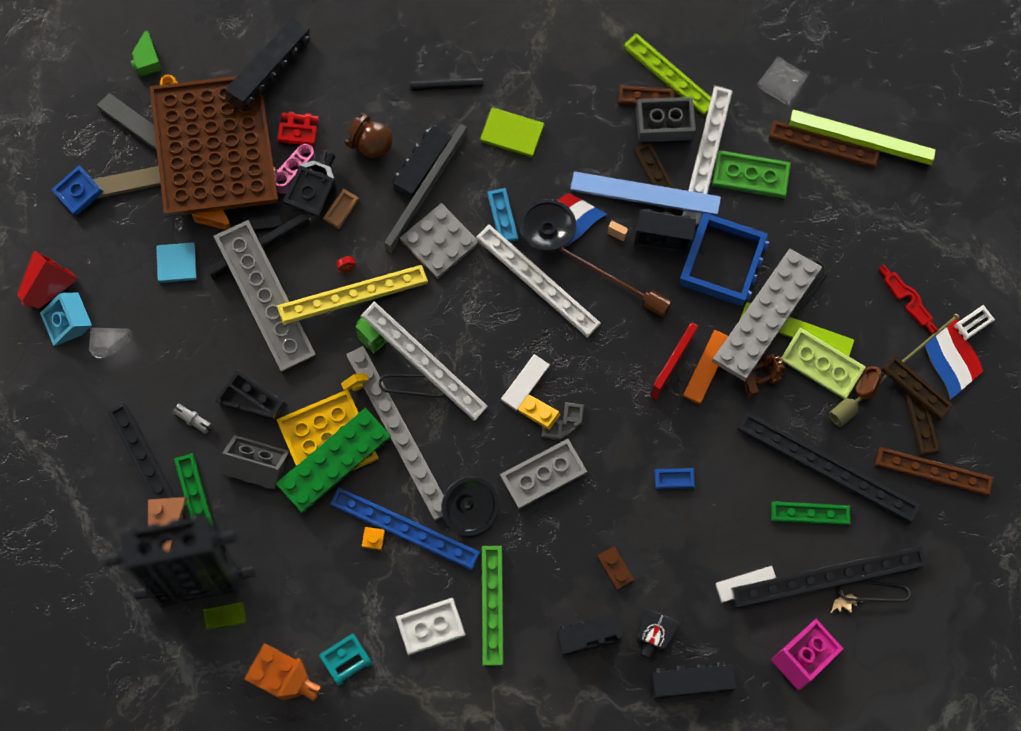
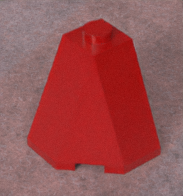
(43, 281)

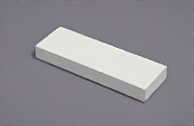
(525, 382)
(724, 587)

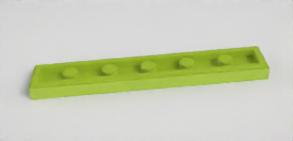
(668, 73)
(835, 340)

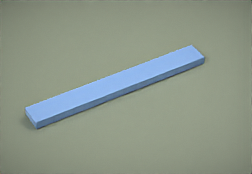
(645, 193)

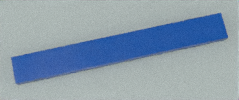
(405, 529)

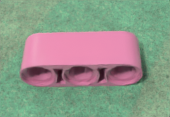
(294, 160)

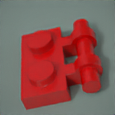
(298, 133)

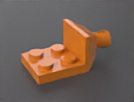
(280, 675)

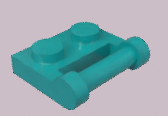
(341, 654)

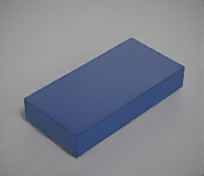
(674, 478)

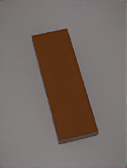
(629, 94)

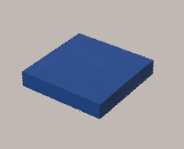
(77, 190)

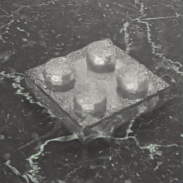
(782, 80)

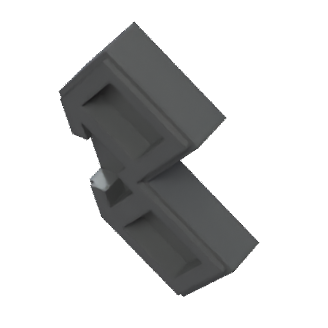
(571, 420)

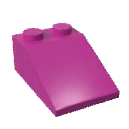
(807, 654)

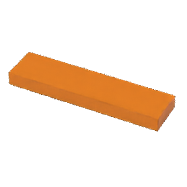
(705, 369)

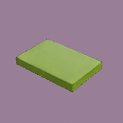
(512, 132)

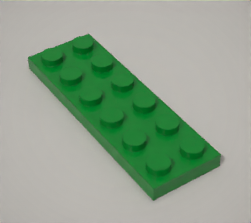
(333, 460)

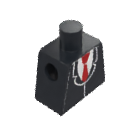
(655, 632)

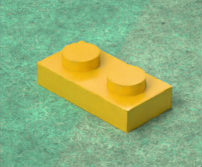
(538, 411)

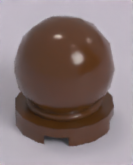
(370, 137)

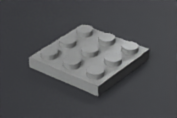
(439, 241)

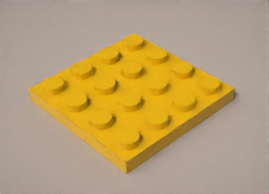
(316, 423)

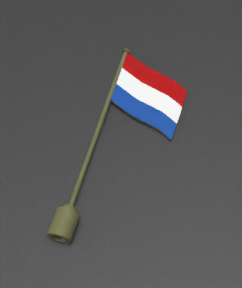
(950, 357)

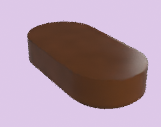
(869, 382)

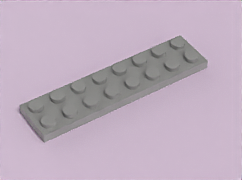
(263, 294)
(767, 314)

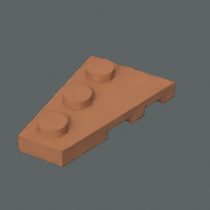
(165, 510)

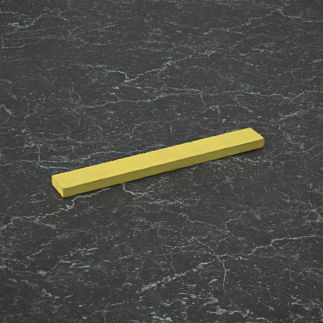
(352, 294)

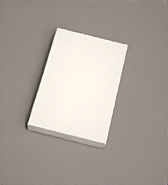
(430, 626)

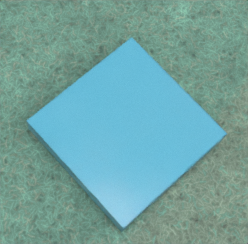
(176, 262)

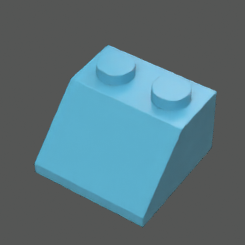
(65, 318)

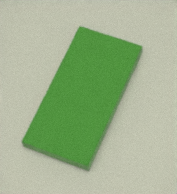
(751, 174)

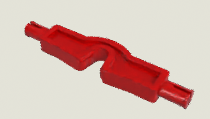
(901, 291)

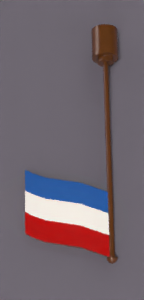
(585, 217)

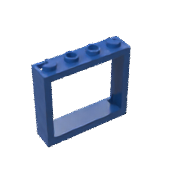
(715, 290)

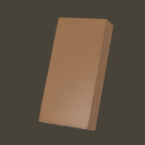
(341, 209)

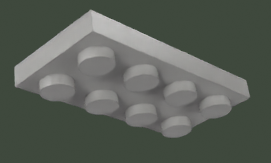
(543, 473)

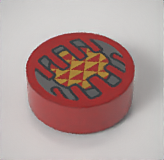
(346, 264)

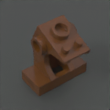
(775, 370)

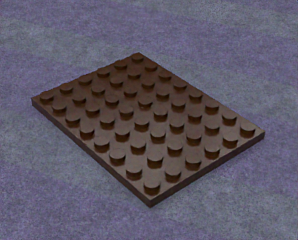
(210, 149)

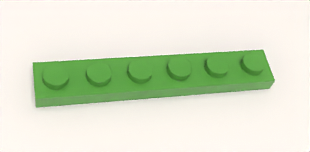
(492, 606)

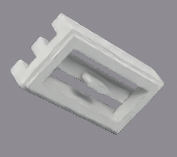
(963, 330)

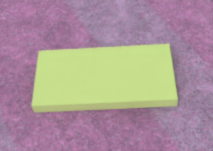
(822, 363)

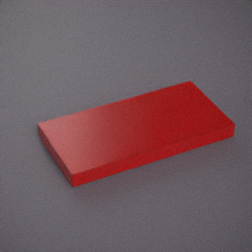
(673, 361)

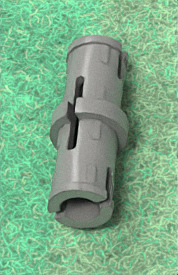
(192, 418)

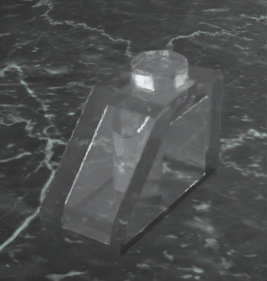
(108, 341)

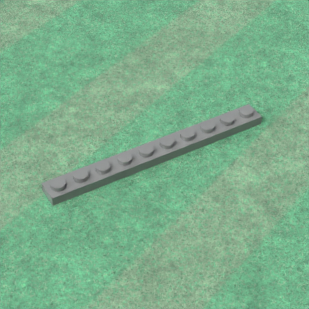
(399, 433)

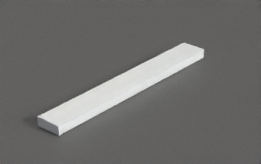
(709, 145)
(538, 281)
(424, 361)

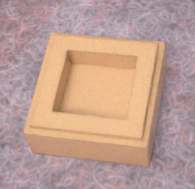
(617, 230)

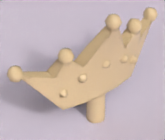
(840, 602)

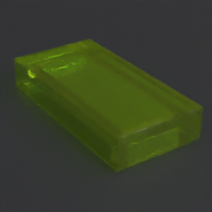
(224, 616)

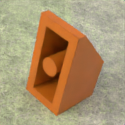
(213, 218)

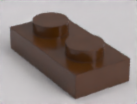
(615, 568)

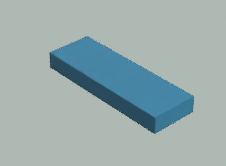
(502, 214)

